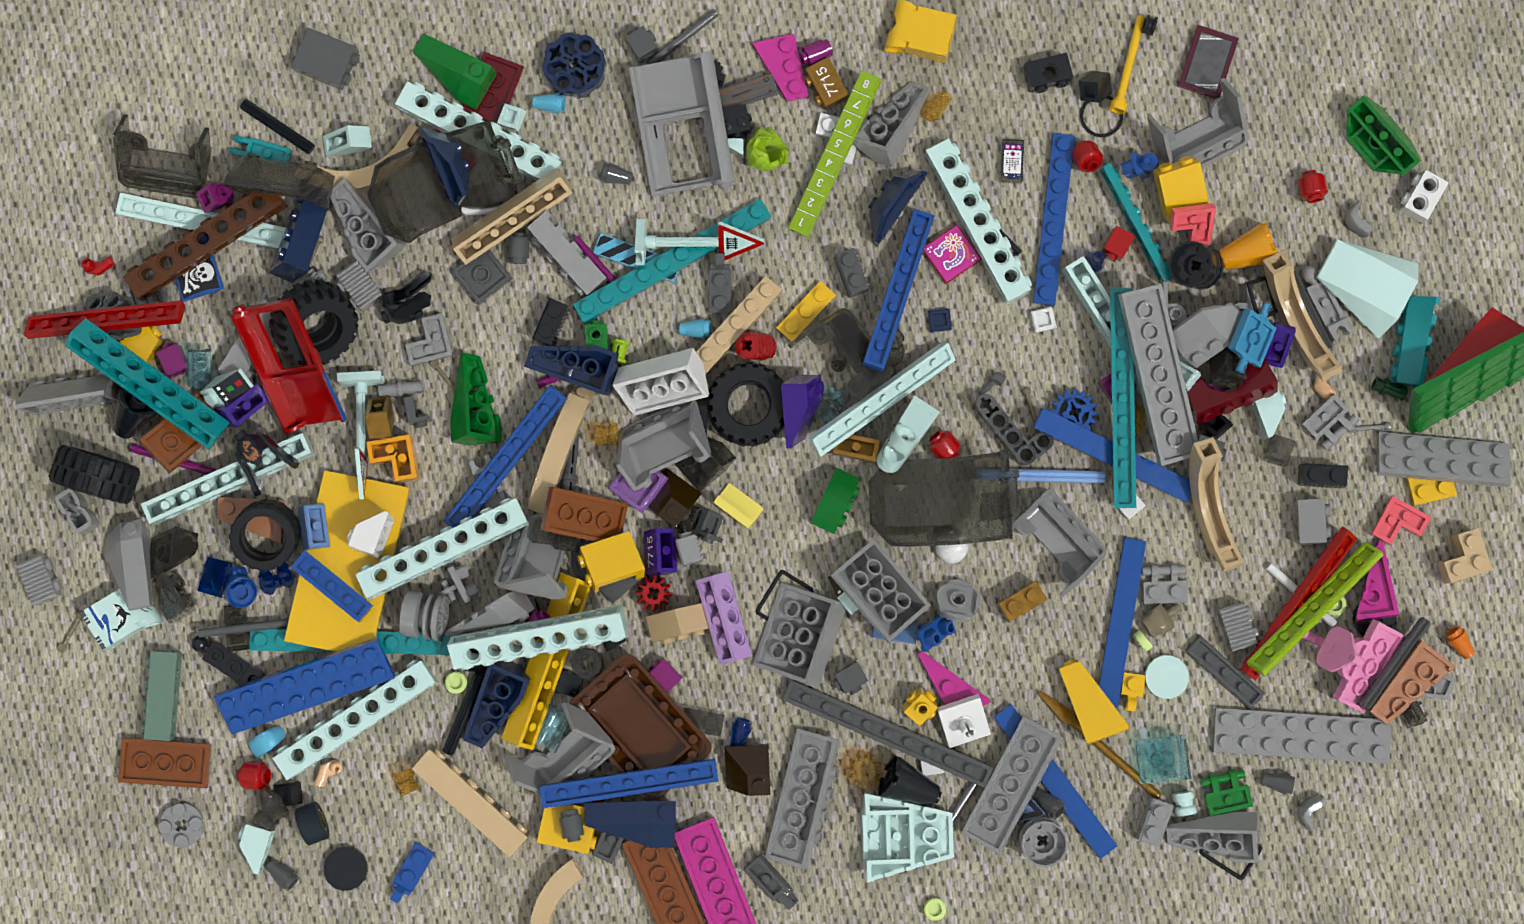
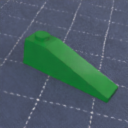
(458, 71)
(472, 412)

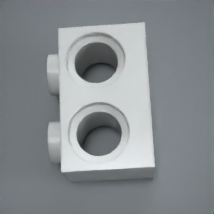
(1427, 199)

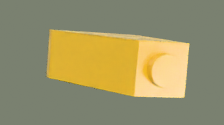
(145, 344)

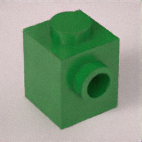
(597, 334)

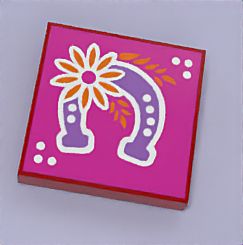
(951, 254)

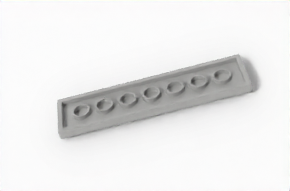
(1159, 373)
(1301, 735)

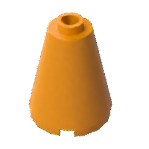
(1249, 248)

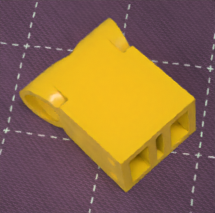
(921, 32)

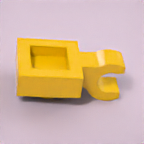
(1133, 687)

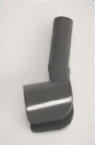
(998, 378)

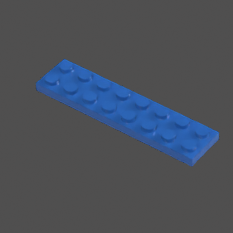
(304, 686)

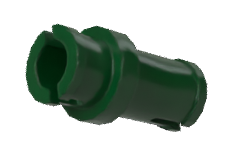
(1385, 387)

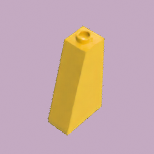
(1093, 708)

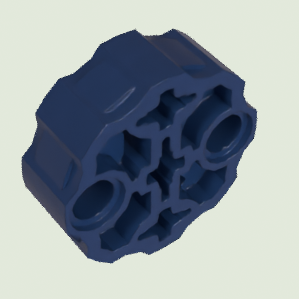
(594, 58)

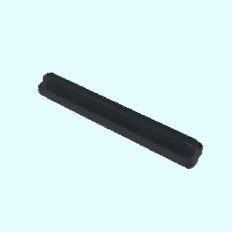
(277, 126)
(463, 714)

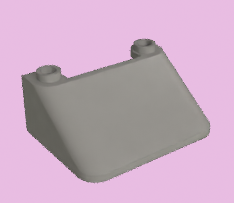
(660, 442)
(530, 566)

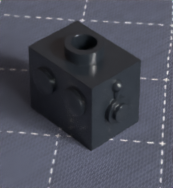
(737, 121)

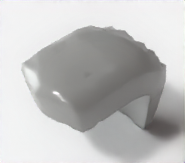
(1355, 223)
(1308, 807)

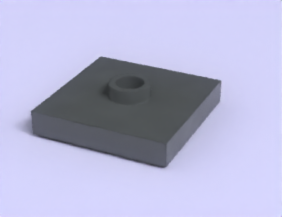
(482, 276)

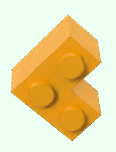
(400, 452)

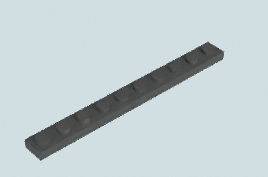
(887, 733)

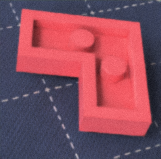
(1197, 219)
(1398, 515)

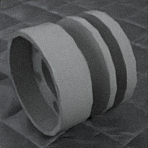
(424, 615)
(1042, 853)

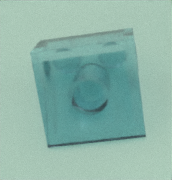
(1163, 759)

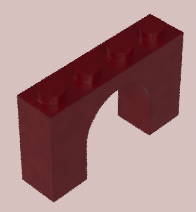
(1208, 403)

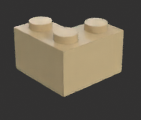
(1470, 559)
(677, 624)

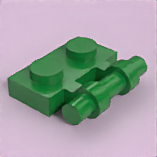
(1227, 799)

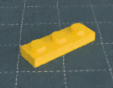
(806, 311)

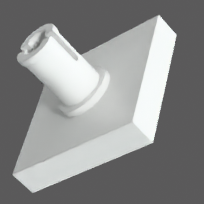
(963, 721)

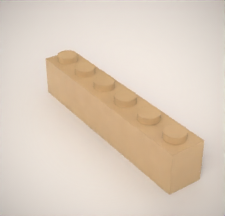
(511, 215)
(738, 323)
(470, 802)

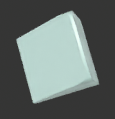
(736, 146)

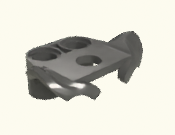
(111, 300)

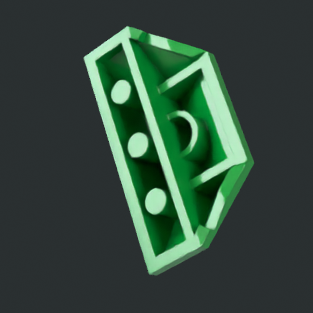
(1379, 138)

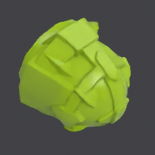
(766, 150)

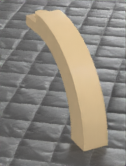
(362, 177)
(1293, 313)
(559, 446)
(1206, 500)
(553, 890)

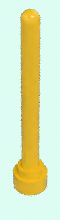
(1118, 104)

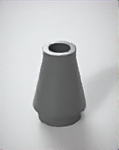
(615, 175)
(1279, 782)
(1050, 804)
(284, 876)

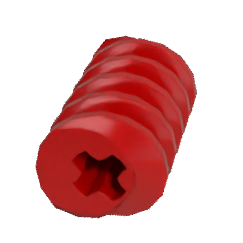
(755, 346)

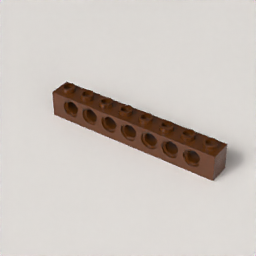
(199, 253)

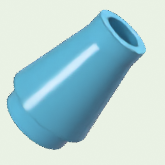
(551, 103)
(698, 328)

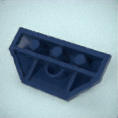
(447, 164)
(892, 202)

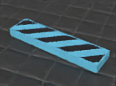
(623, 253)

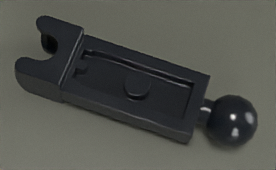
(225, 661)

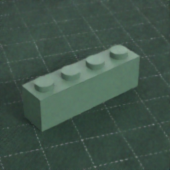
(162, 695)

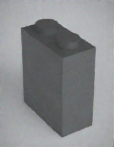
(326, 59)

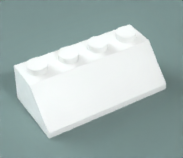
(662, 382)

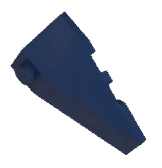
(582, 366)
(641, 821)

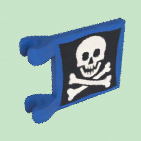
(201, 279)

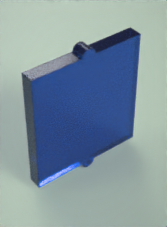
(214, 577)

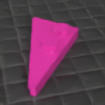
(1378, 593)
(947, 684)

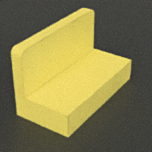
(738, 505)

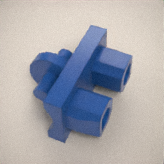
(1140, 165)
(934, 631)

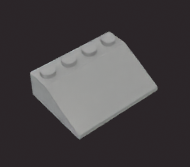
(68, 394)
(880, 590)
(800, 636)

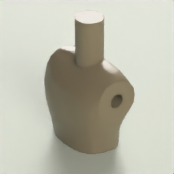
(1159, 620)

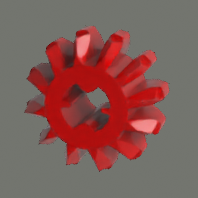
(661, 596)

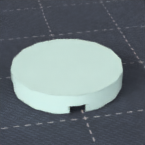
(1166, 677)

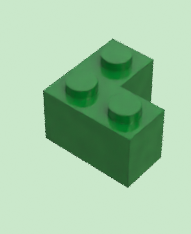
(836, 501)

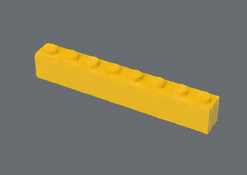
(544, 672)

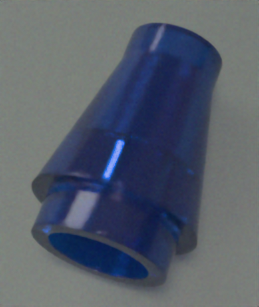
(1096, 266)
(740, 731)

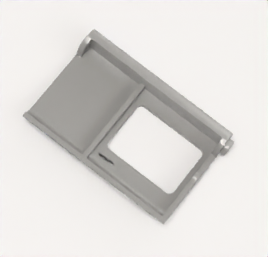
(675, 93)

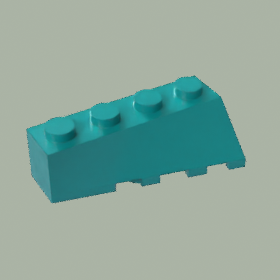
(1413, 341)

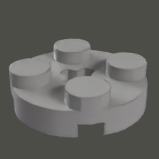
(957, 612)
(194, 824)

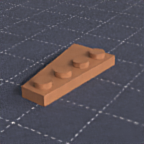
(1416, 675)

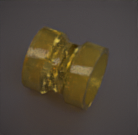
(606, 434)
(408, 787)

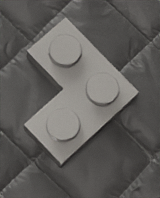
(436, 344)

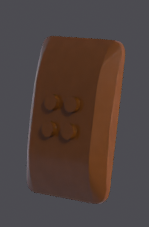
(641, 720)

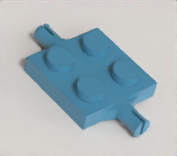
(1252, 338)

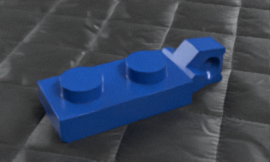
(411, 871)

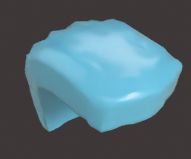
(266, 741)

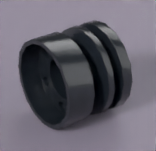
(1184, 265)

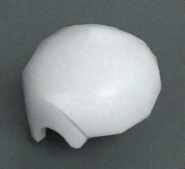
(952, 553)

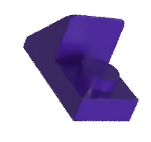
(1280, 345)

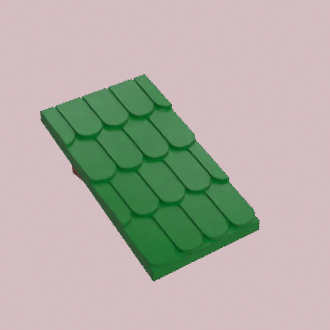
(1475, 370)

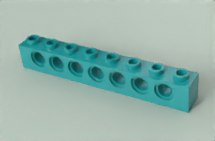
(147, 383)

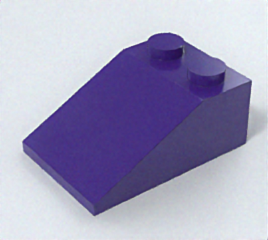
(800, 402)

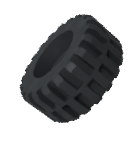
(332, 336)
(719, 396)
(94, 474)

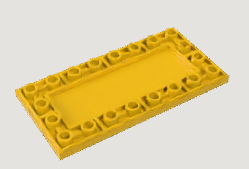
(314, 617)

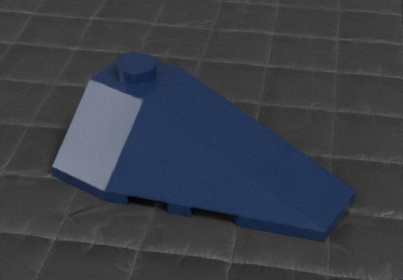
(498, 697)

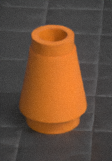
(1460, 641)

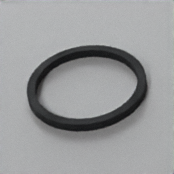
(1097, 134)

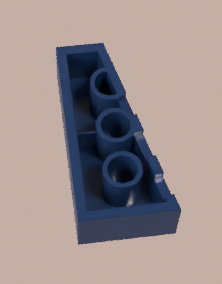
(298, 241)

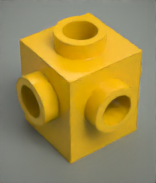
(920, 705)

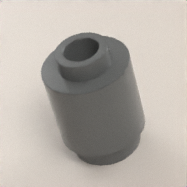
(518, 248)
(571, 825)

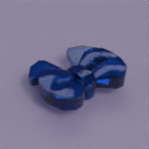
(270, 583)

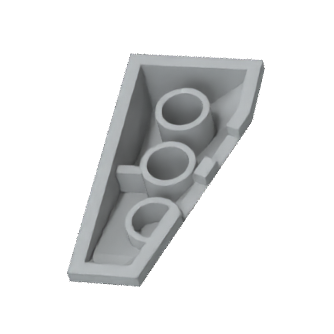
(887, 131)
(362, 227)
(129, 559)
(500, 612)
(1224, 834)

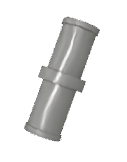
(401, 389)

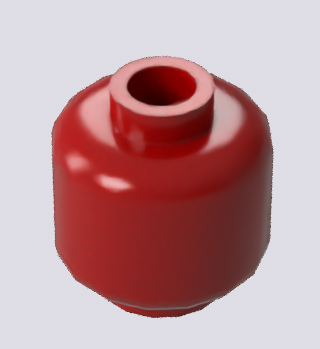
(1087, 156)
(1312, 186)
(944, 445)
(254, 775)

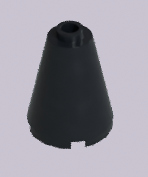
(130, 414)
(907, 784)

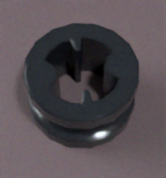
(1149, 25)

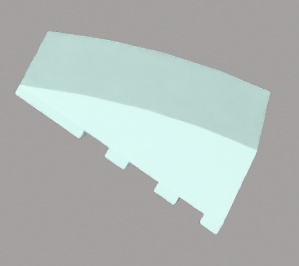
(1369, 283)
(902, 836)

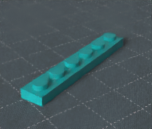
(1132, 215)

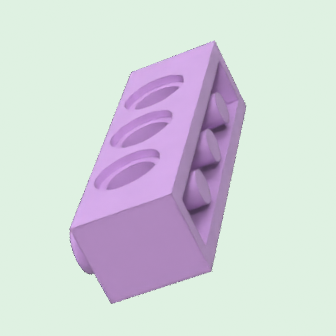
(723, 618)

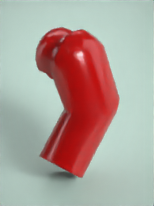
(97, 268)

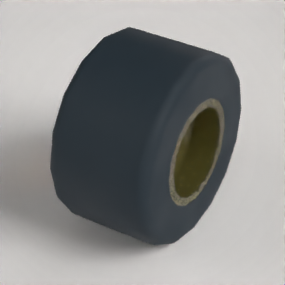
(312, 823)

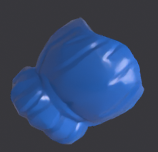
(240, 589)

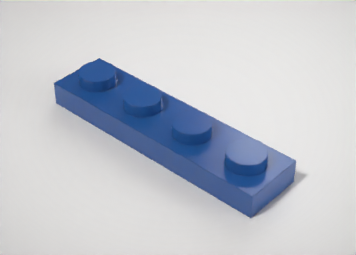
(332, 586)

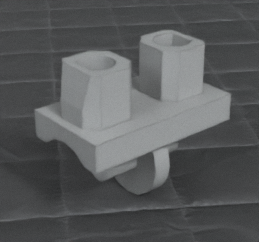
(454, 578)

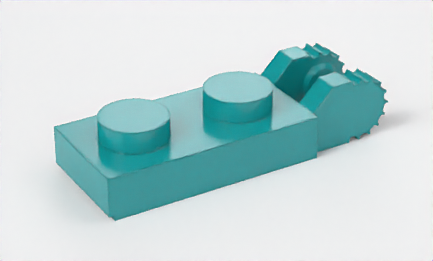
(261, 148)

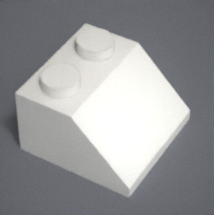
(371, 535)

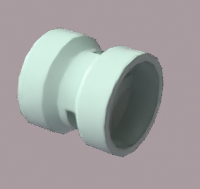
(1184, 803)

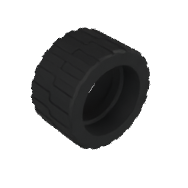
(250, 556)

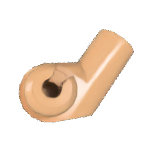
(1323, 388)
(325, 770)

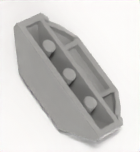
(1206, 333)

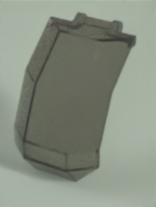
(409, 194)
(945, 501)

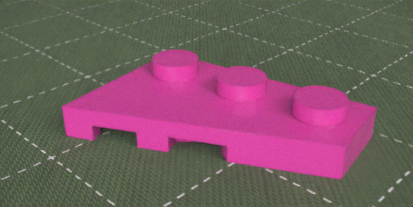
(783, 61)

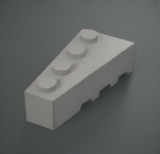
(566, 254)
(238, 357)

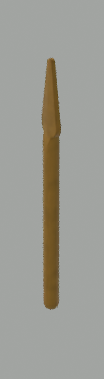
(1068, 717)

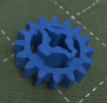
(1082, 409)

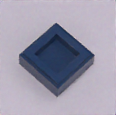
(939, 320)

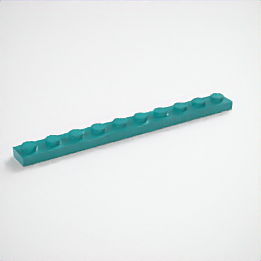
(664, 265)
(1122, 407)
(391, 642)

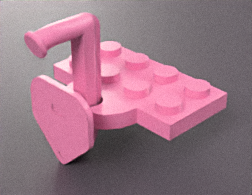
(1356, 659)

